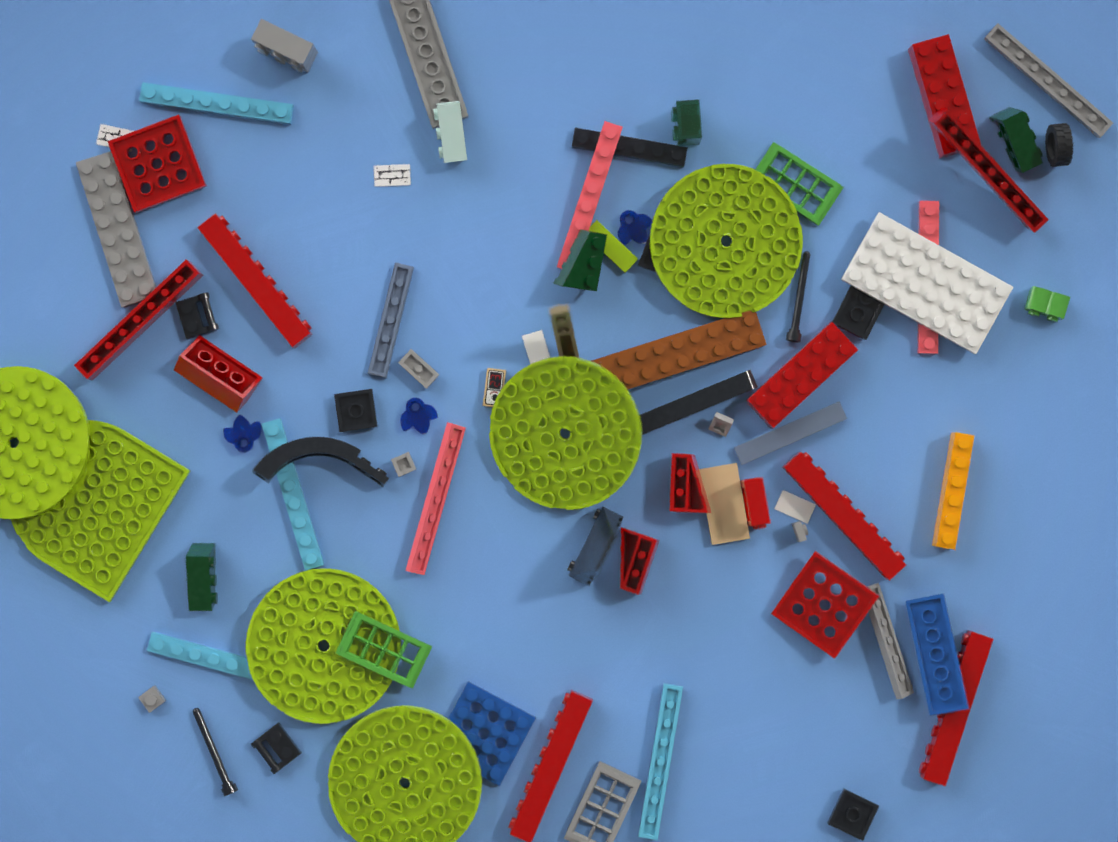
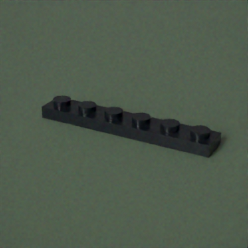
(634, 148)

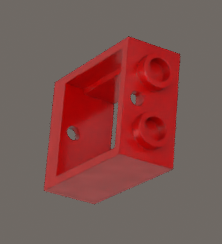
(755, 502)

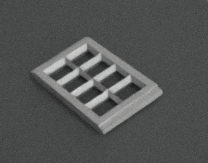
(617, 776)

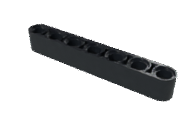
(697, 401)

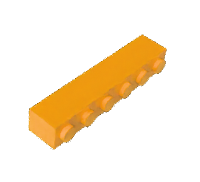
(953, 490)

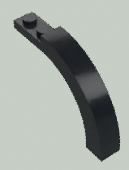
(316, 446)

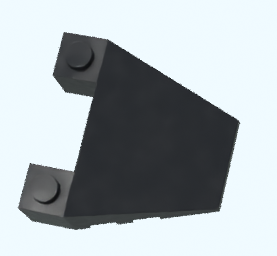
(596, 546)

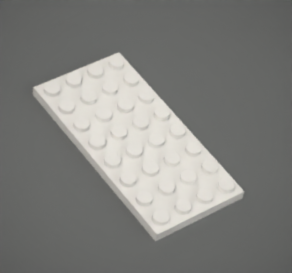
(927, 283)

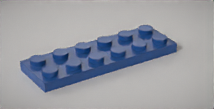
(937, 654)

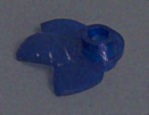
(634, 230)
(418, 419)
(243, 430)

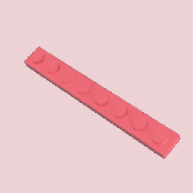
(592, 186)
(929, 229)
(435, 499)

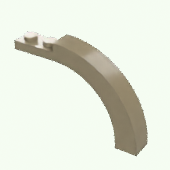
(563, 331)

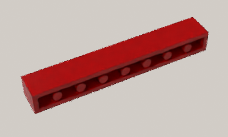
(988, 169)
(252, 277)
(138, 320)
(844, 516)
(951, 725)
(551, 765)

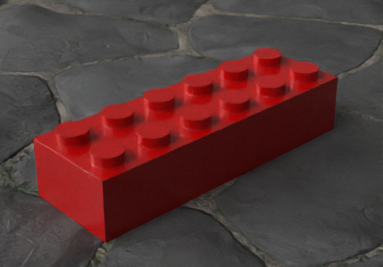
(941, 86)
(801, 375)

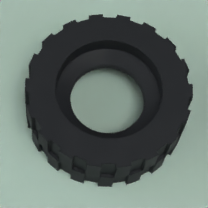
(1059, 144)

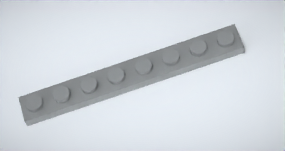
(1048, 80)

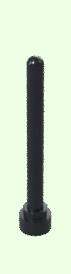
(794, 333)
(228, 786)

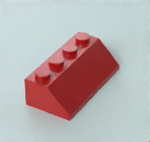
(217, 373)

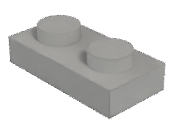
(418, 368)

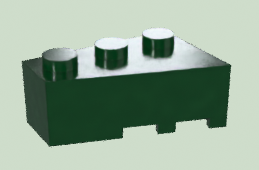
(1018, 138)
(584, 262)
(201, 577)

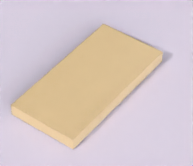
(724, 493)

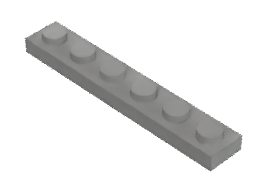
(889, 646)

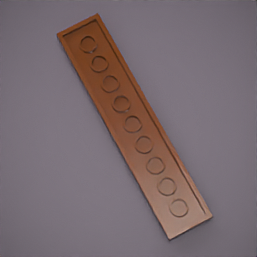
(685, 350)

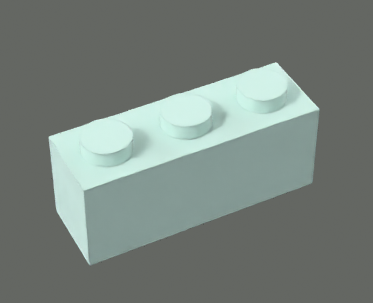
(450, 131)

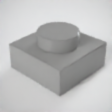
(721, 424)
(403, 464)
(800, 531)
(152, 699)

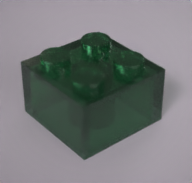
(687, 122)

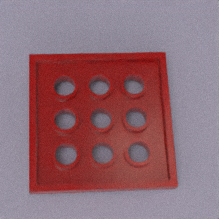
(127, 165)
(816, 633)

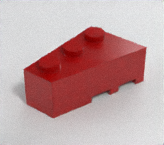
(687, 487)
(636, 560)

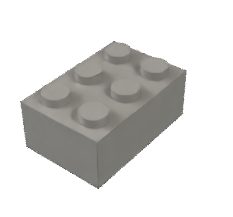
(284, 46)

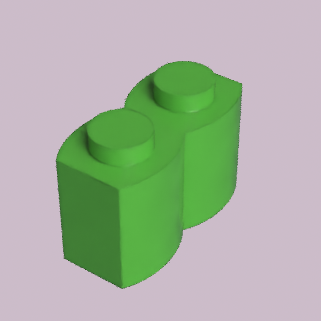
(1046, 303)

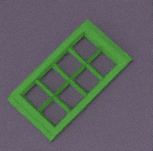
(828, 200)
(416, 665)

